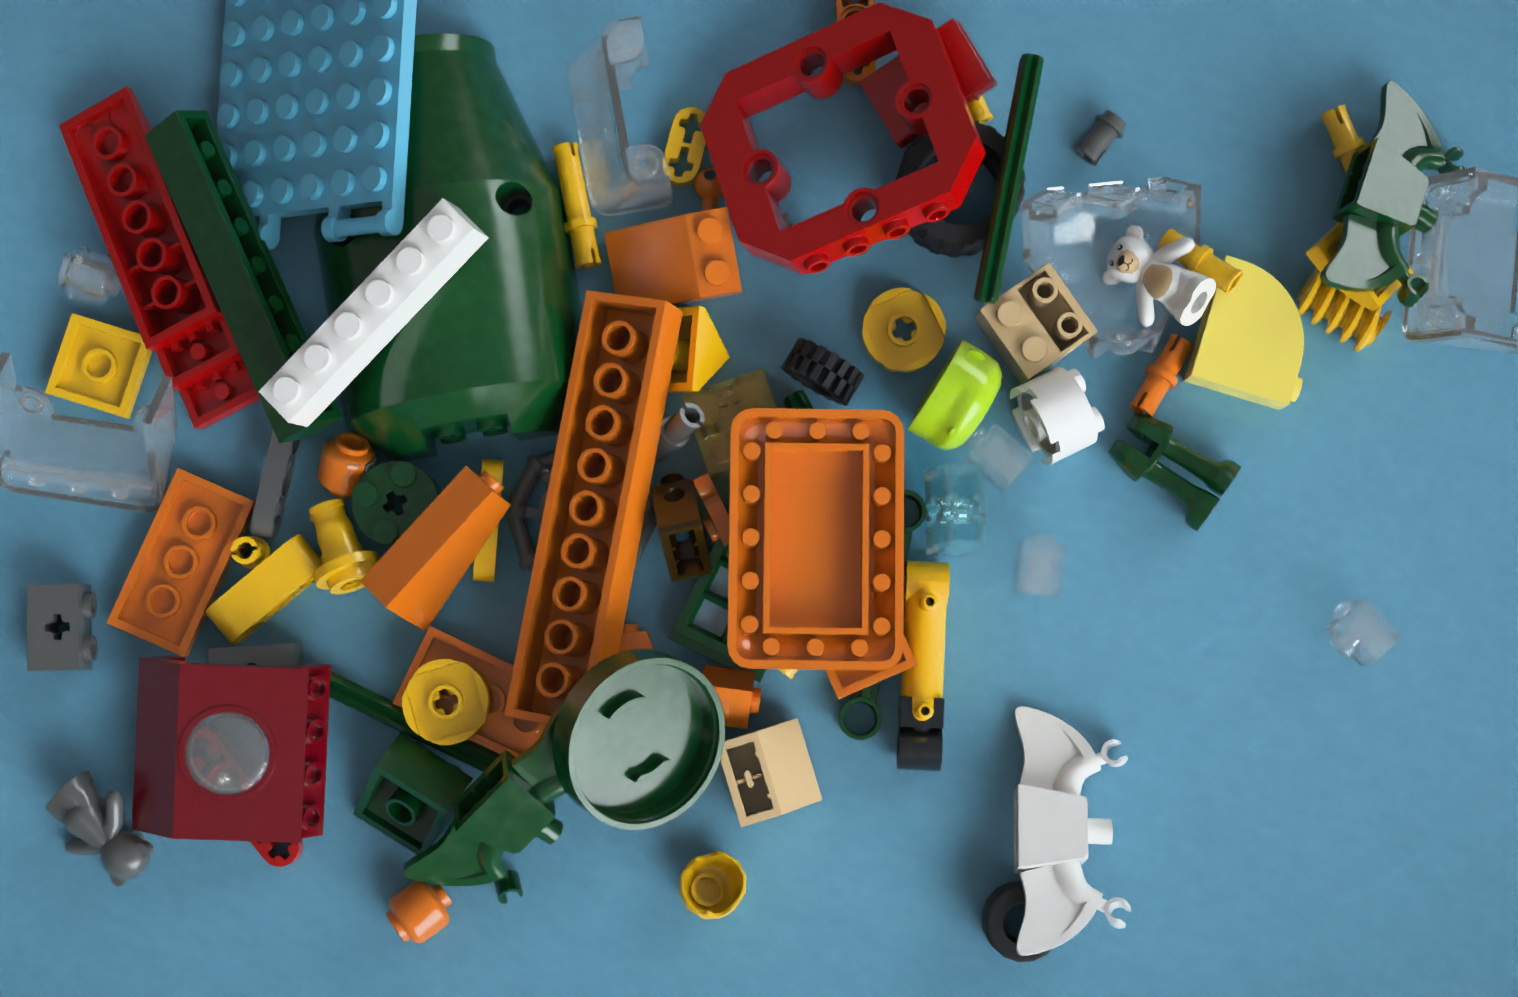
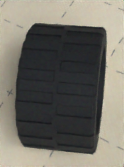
(946, 237)

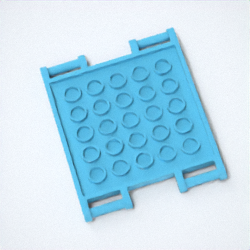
(318, 110)

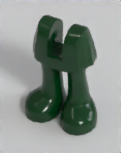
(1157, 435)

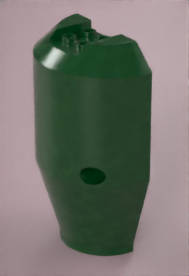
(507, 323)

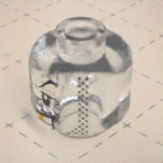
(88, 277)

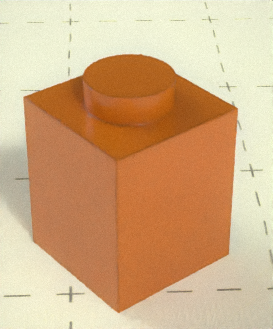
(735, 693)

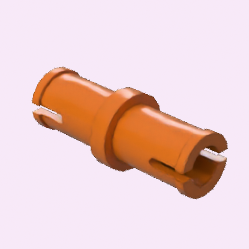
(1161, 376)

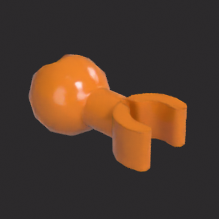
(707, 189)

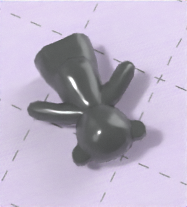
(99, 828)

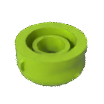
(957, 398)

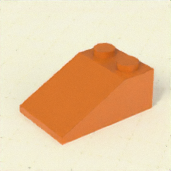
(676, 258)

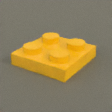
(99, 366)

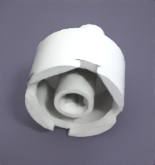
(1056, 414)

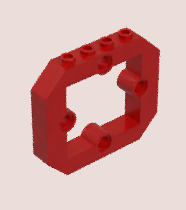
(787, 72)

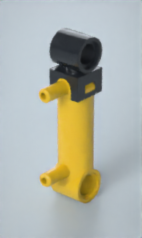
(922, 686)

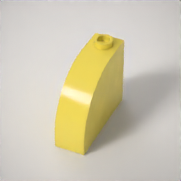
(1250, 341)

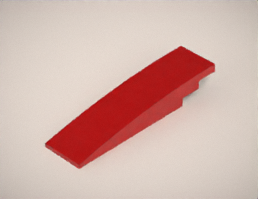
(156, 259)

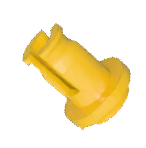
(341, 552)

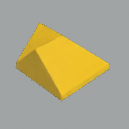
(697, 353)

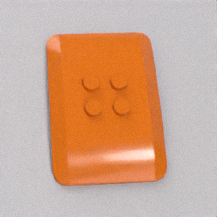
(816, 539)

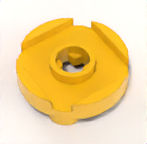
(911, 307)
(425, 689)

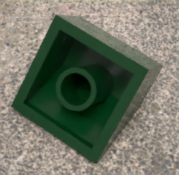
(411, 794)

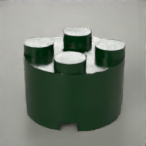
(376, 494)

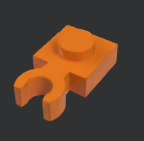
(718, 520)

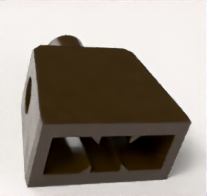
(678, 512)

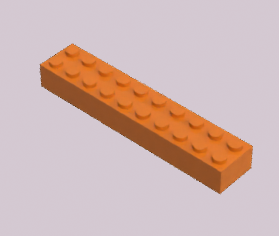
(594, 498)

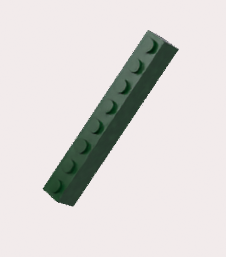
(232, 255)

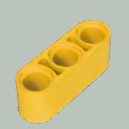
(265, 590)

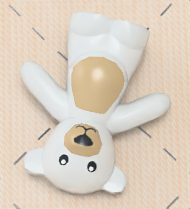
(1178, 289)

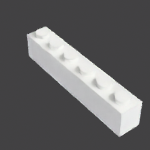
(373, 314)

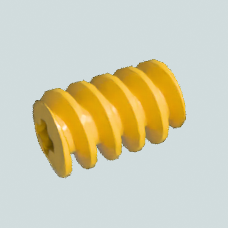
(1340, 312)

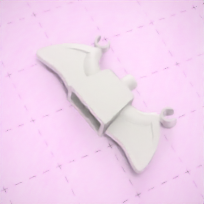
(1055, 832)

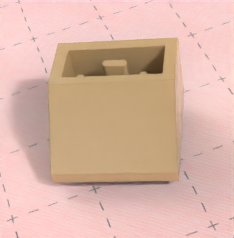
(1035, 324)
(769, 772)

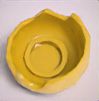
(712, 885)

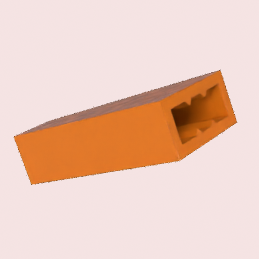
(438, 548)

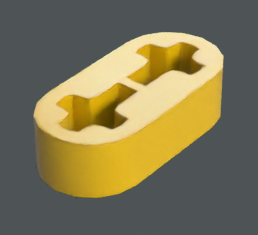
(677, 144)

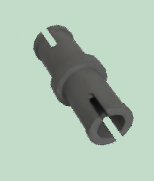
(677, 429)

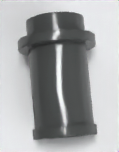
(1101, 136)

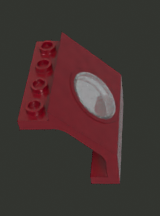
(230, 750)

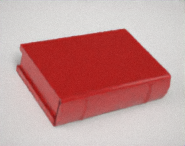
(968, 65)

